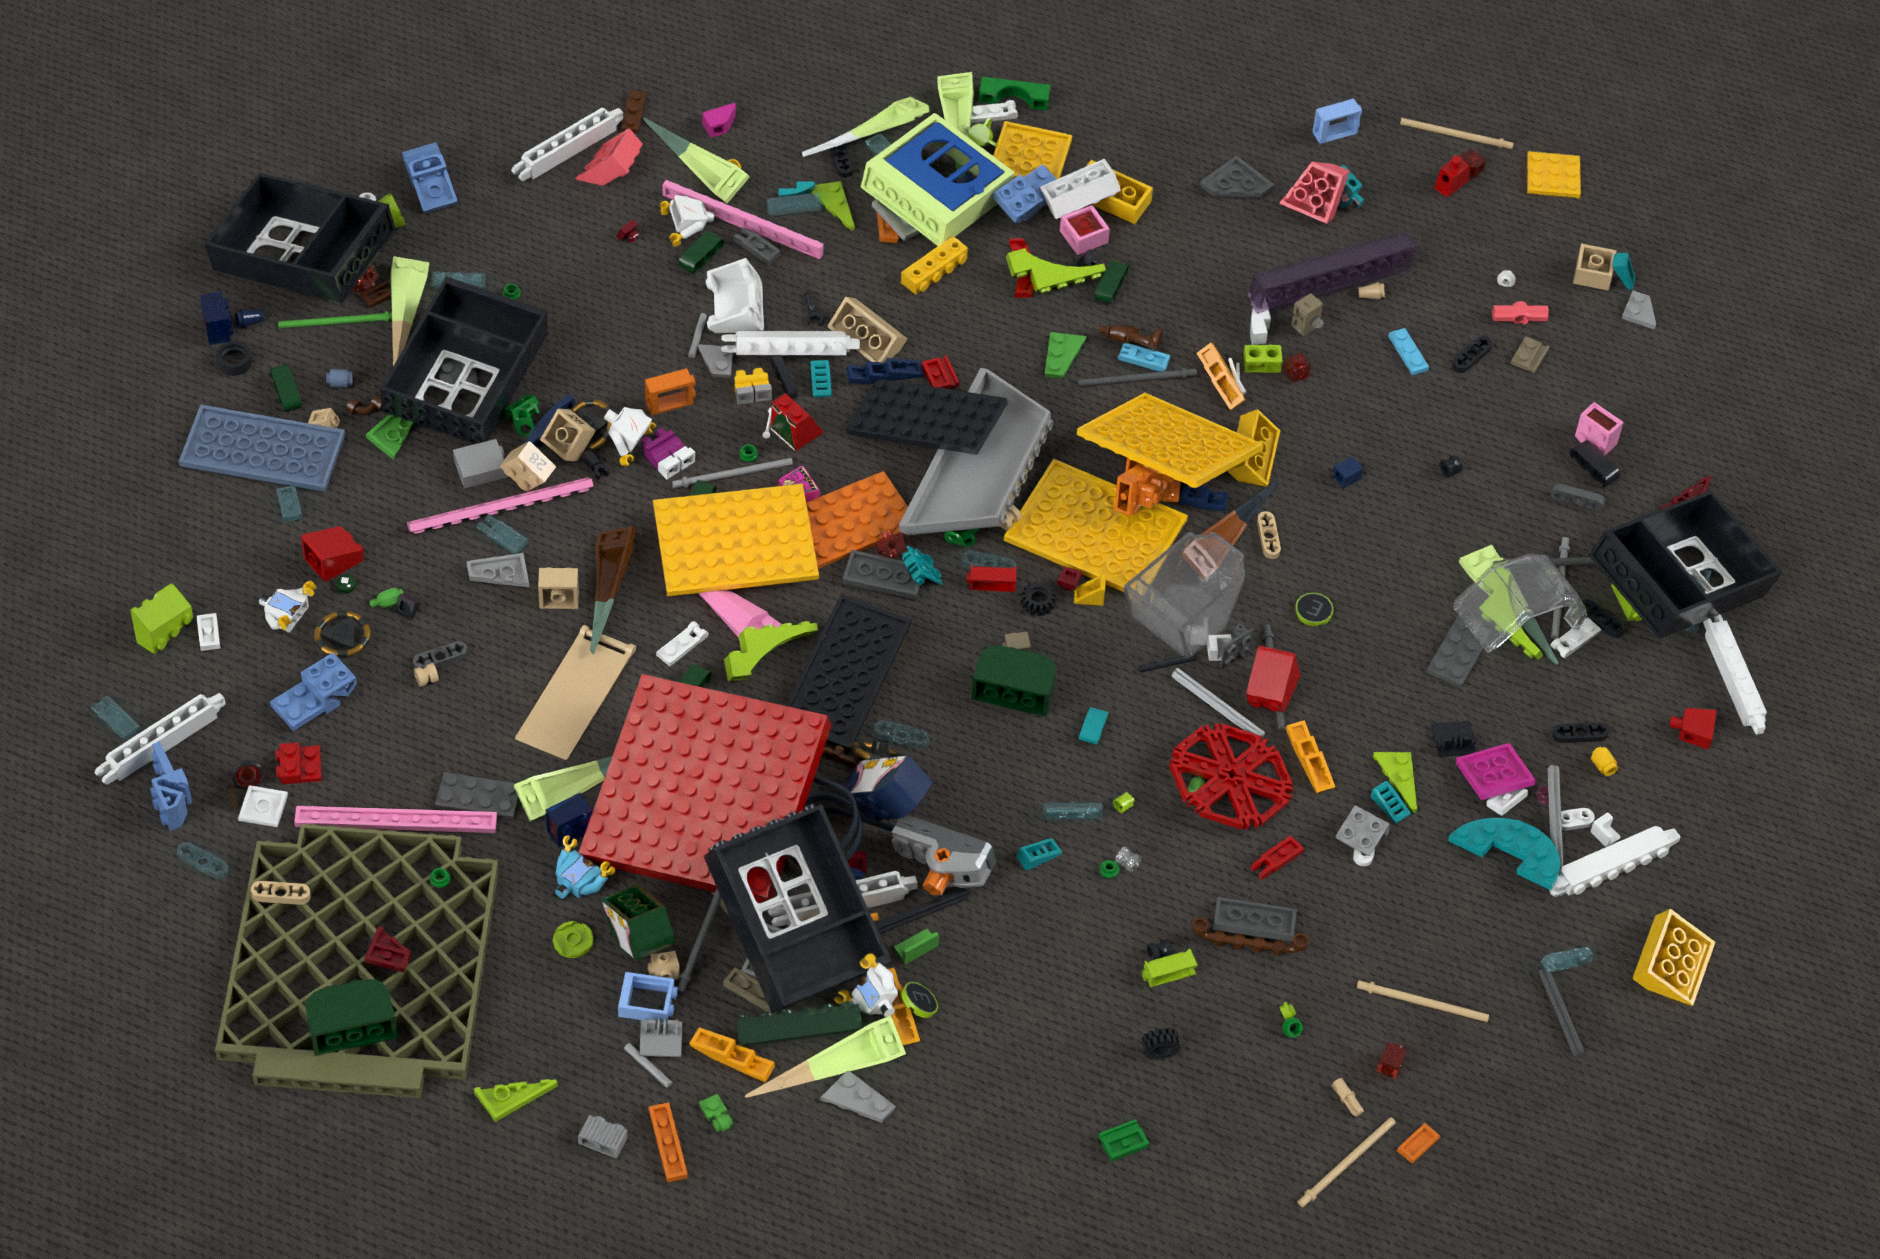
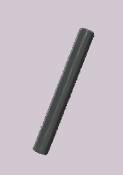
(1561, 1012)

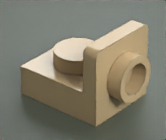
(324, 417)

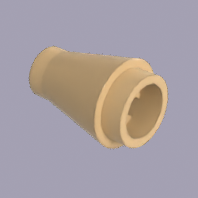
(1372, 291)

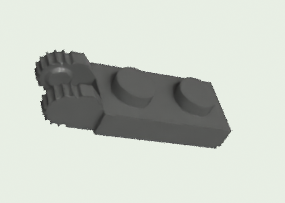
(757, 246)

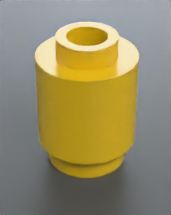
(1604, 761)

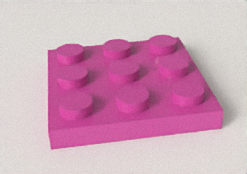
(1495, 771)

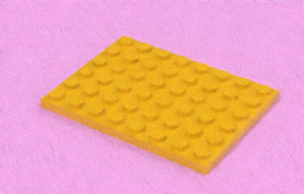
(1170, 440)
(1076, 526)
(735, 540)

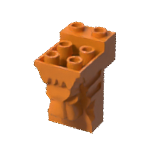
(1143, 487)

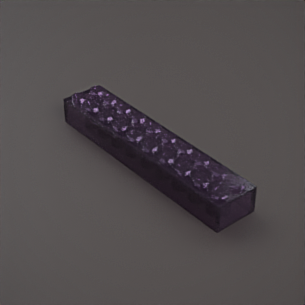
(1332, 272)

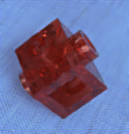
(367, 280)
(897, 541)

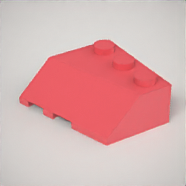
(612, 159)
(1317, 191)

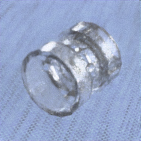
(1128, 859)

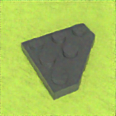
(1236, 180)

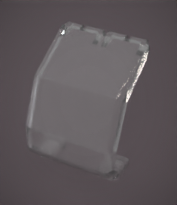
(1512, 594)

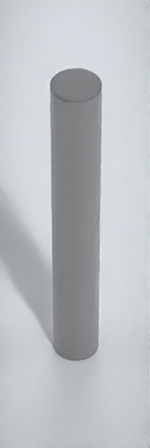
(697, 335)
(648, 1065)

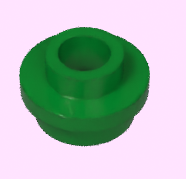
(511, 288)
(748, 449)
(1106, 872)
(439, 873)
(1297, 1029)

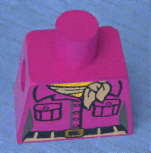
(801, 476)

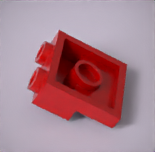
(298, 763)

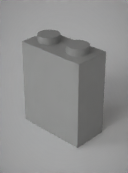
(479, 463)

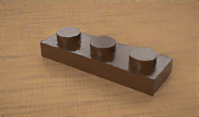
(634, 111)

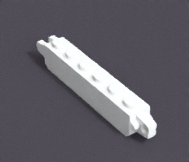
(567, 143)
(790, 343)
(1735, 674)
(168, 730)
(1614, 860)
(875, 892)

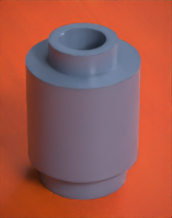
(339, 378)

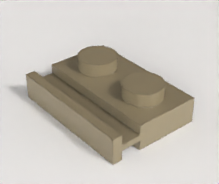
(1529, 355)

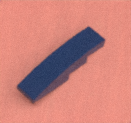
(891, 370)
(536, 434)
(1202, 498)

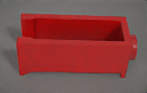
(992, 578)

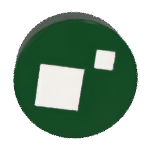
(346, 584)

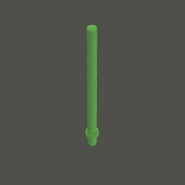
(335, 320)

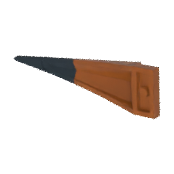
(1234, 523)

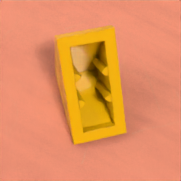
(1091, 592)

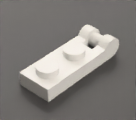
(994, 112)
(1575, 638)
(682, 644)

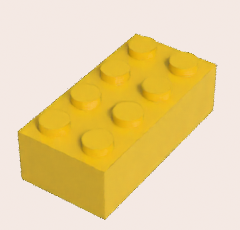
(1128, 202)

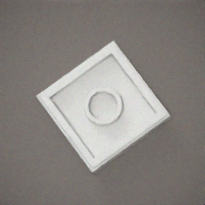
(263, 806)

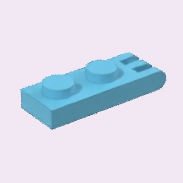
(1144, 357)

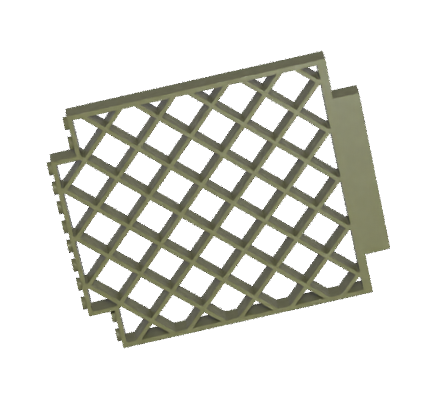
(345, 1069)

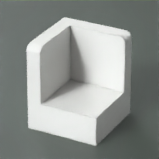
(1215, 646)
(1603, 831)

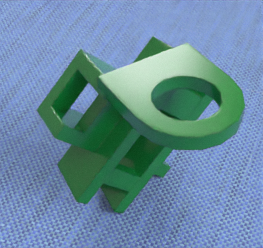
(522, 411)
(959, 537)

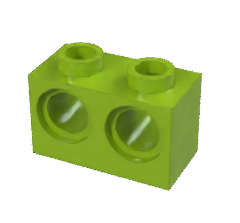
(1262, 358)

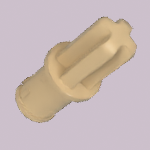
(1347, 1097)

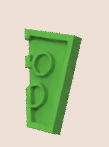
(1061, 353)
(390, 434)

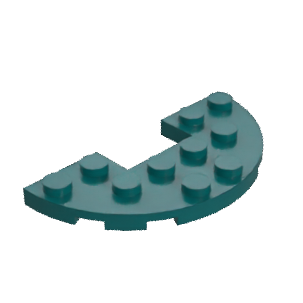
(1517, 838)

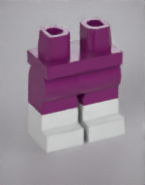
(667, 452)

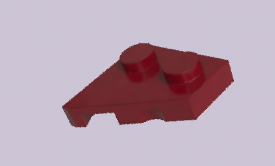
(387, 952)

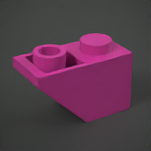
(719, 119)

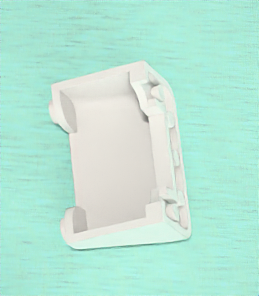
(736, 298)

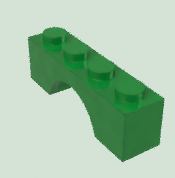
(1033, 93)

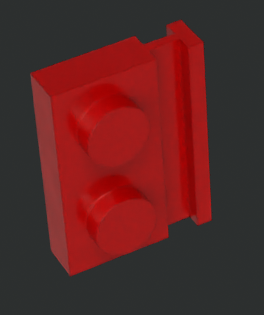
(940, 373)

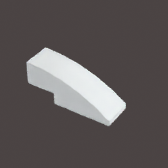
(1259, 326)

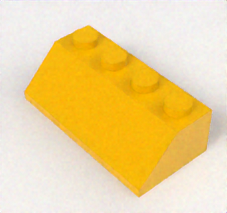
(1258, 467)

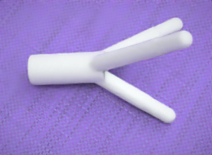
(1236, 374)

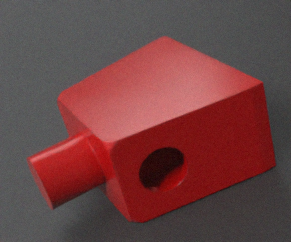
(1455, 172)
(1695, 726)

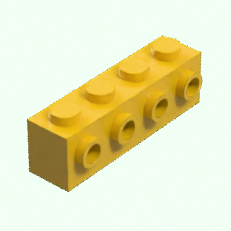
(934, 265)

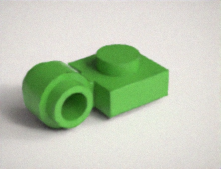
(714, 1107)

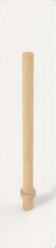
(1456, 133)
(1371, 987)
(1310, 1194)

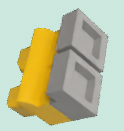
(752, 386)

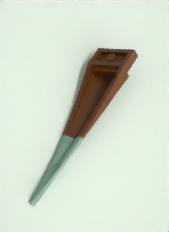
(612, 557)

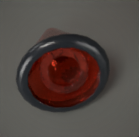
(248, 773)

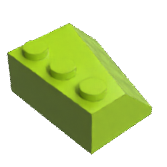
(161, 618)

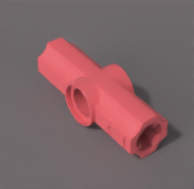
(1520, 313)

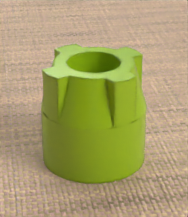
(1124, 800)

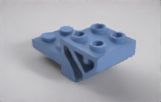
(429, 177)
(1022, 195)
(315, 692)
(169, 790)

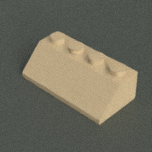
(876, 336)

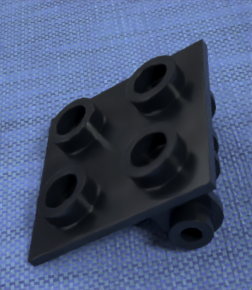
(1454, 738)

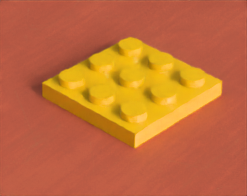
(1553, 174)

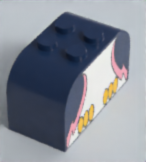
(887, 787)

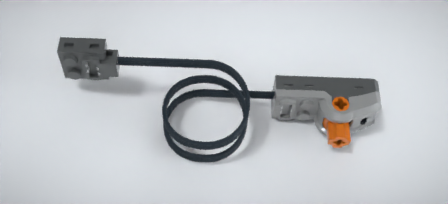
(951, 856)

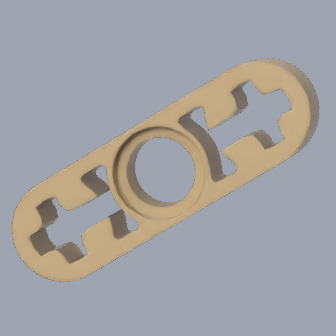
(1271, 528)
(285, 899)

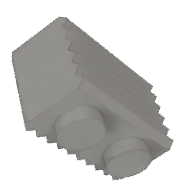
(603, 1136)

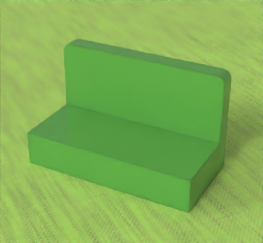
(917, 946)

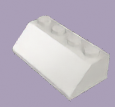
(1080, 188)

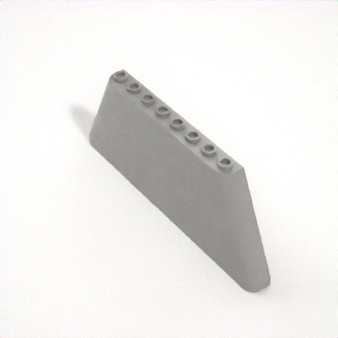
(980, 489)

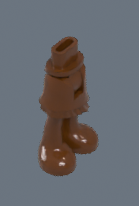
(1131, 335)

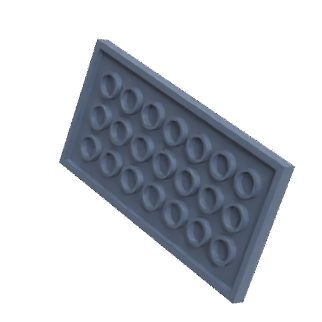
(262, 448)

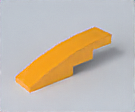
(1221, 376)
(1310, 757)
(903, 1017)
(735, 1056)

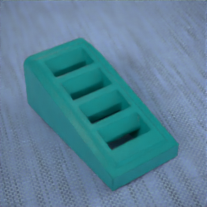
(1623, 268)
(820, 367)
(1388, 792)
(1030, 861)

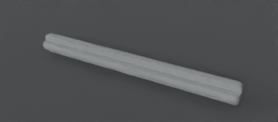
(1216, 702)
(1555, 810)

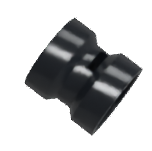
(1160, 950)

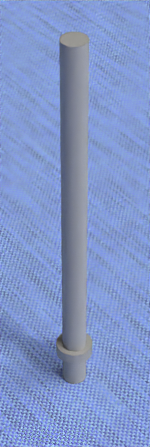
(731, 473)
(1564, 549)

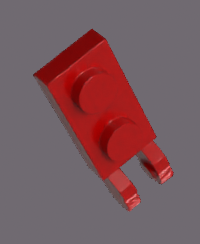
(1278, 856)

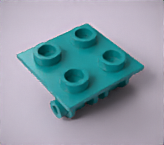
(921, 566)

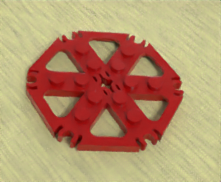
(1242, 769)

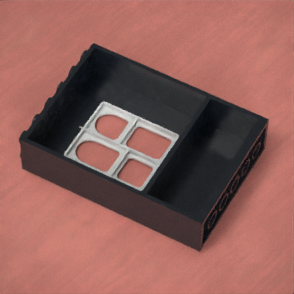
(345, 241)
(478, 331)
(1660, 587)
(812, 952)

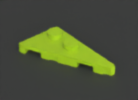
(834, 200)
(1400, 774)
(509, 1098)

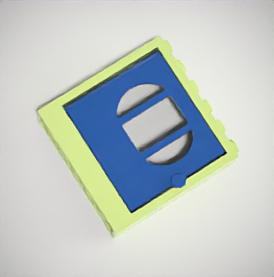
(923, 195)

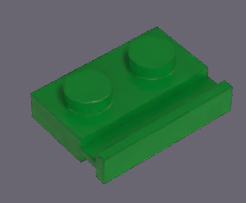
(1123, 1140)

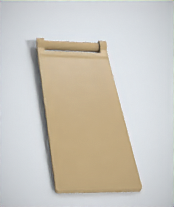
(574, 695)

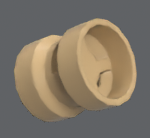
(1012, 516)
(426, 674)

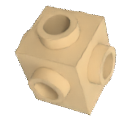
(664, 965)

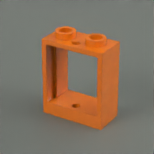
(667, 383)

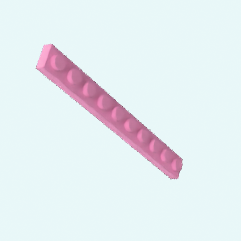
(751, 222)
(492, 507)
(397, 819)

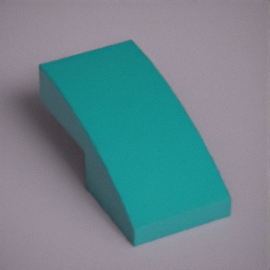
(802, 188)
(1093, 725)

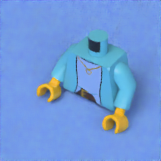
(578, 874)

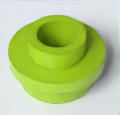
(1287, 1010)

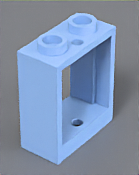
(1323, 116)
(651, 983)

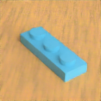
(1408, 351)

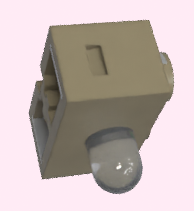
(1307, 315)

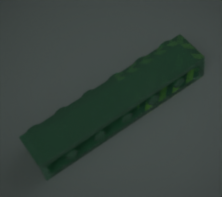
(798, 1025)

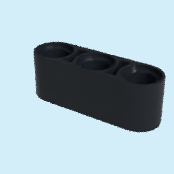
(1595, 462)

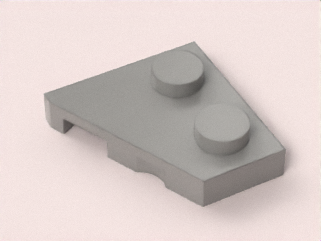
(1640, 310)
(717, 361)

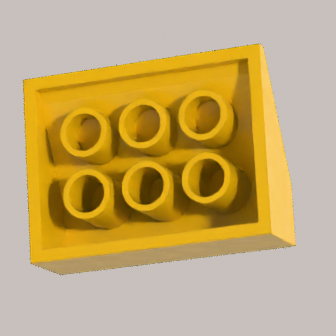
(1674, 958)

